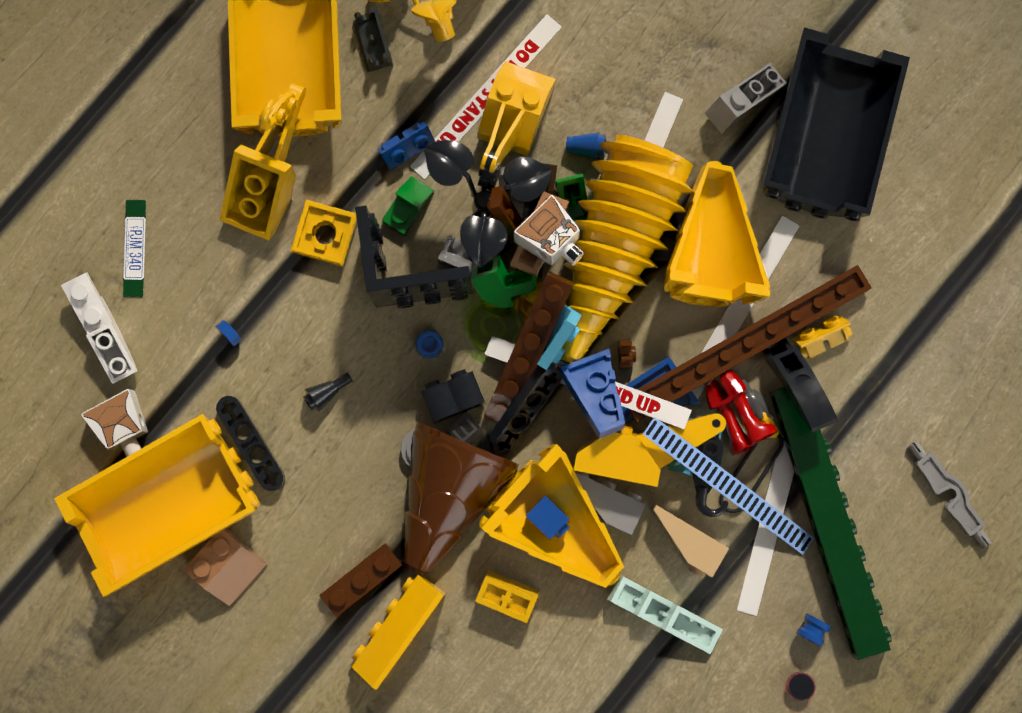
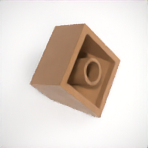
(225, 566)

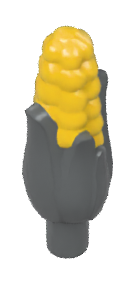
(759, 407)

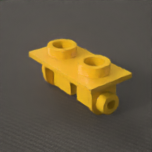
(833, 329)

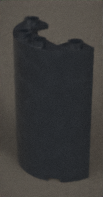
(834, 128)

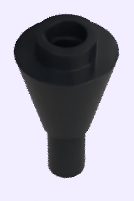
(320, 395)

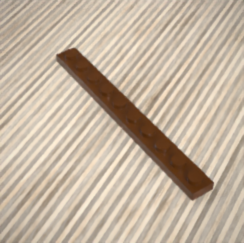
(756, 337)

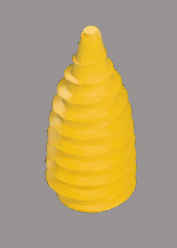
(622, 230)

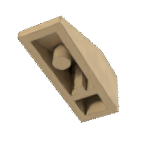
(694, 546)

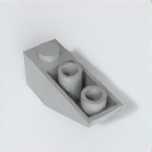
(744, 98)
(612, 506)

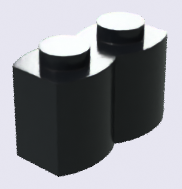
(453, 396)

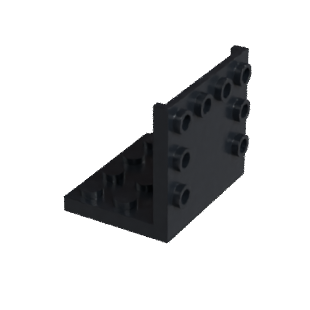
(408, 288)

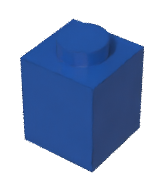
(549, 518)

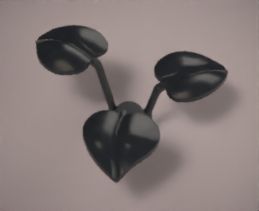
(480, 236)

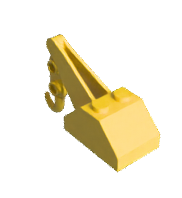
(260, 184)

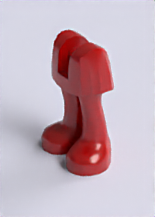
(736, 391)

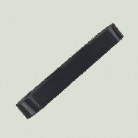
(507, 435)
(253, 441)

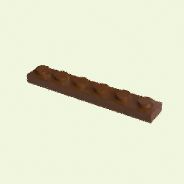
(530, 343)

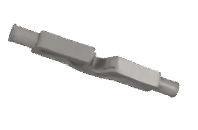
(959, 506)

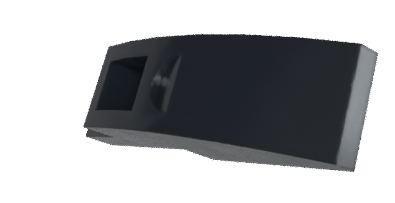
(800, 385)

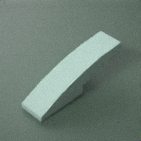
(665, 614)

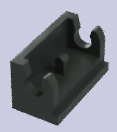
(372, 40)

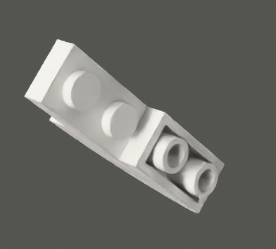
(100, 327)

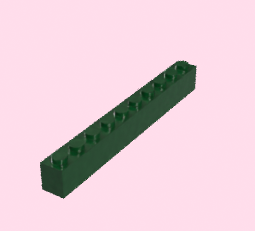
(833, 531)

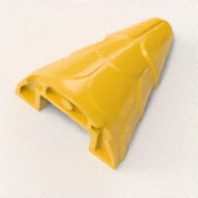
(715, 246)
(583, 549)

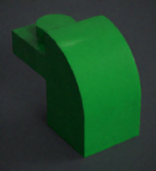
(499, 286)

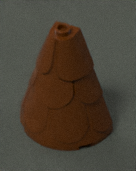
(447, 493)

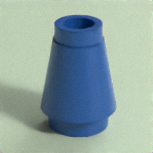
(586, 145)

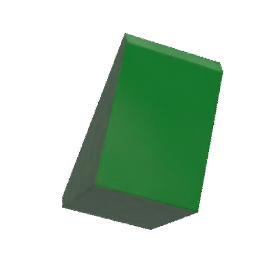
(573, 190)

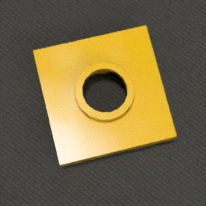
(312, 218)

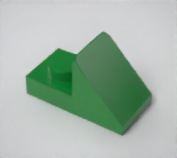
(407, 206)

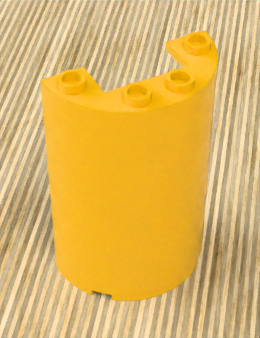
(284, 45)
(159, 503)

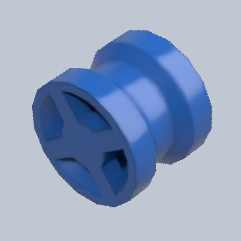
(813, 629)

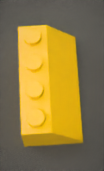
(397, 631)

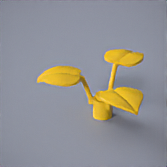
(436, 15)

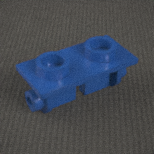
(414, 141)

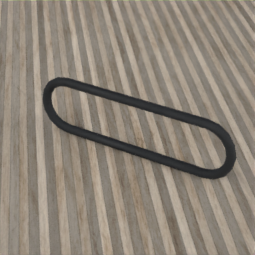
(761, 476)

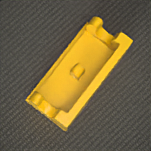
(507, 596)

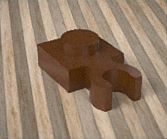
(626, 354)

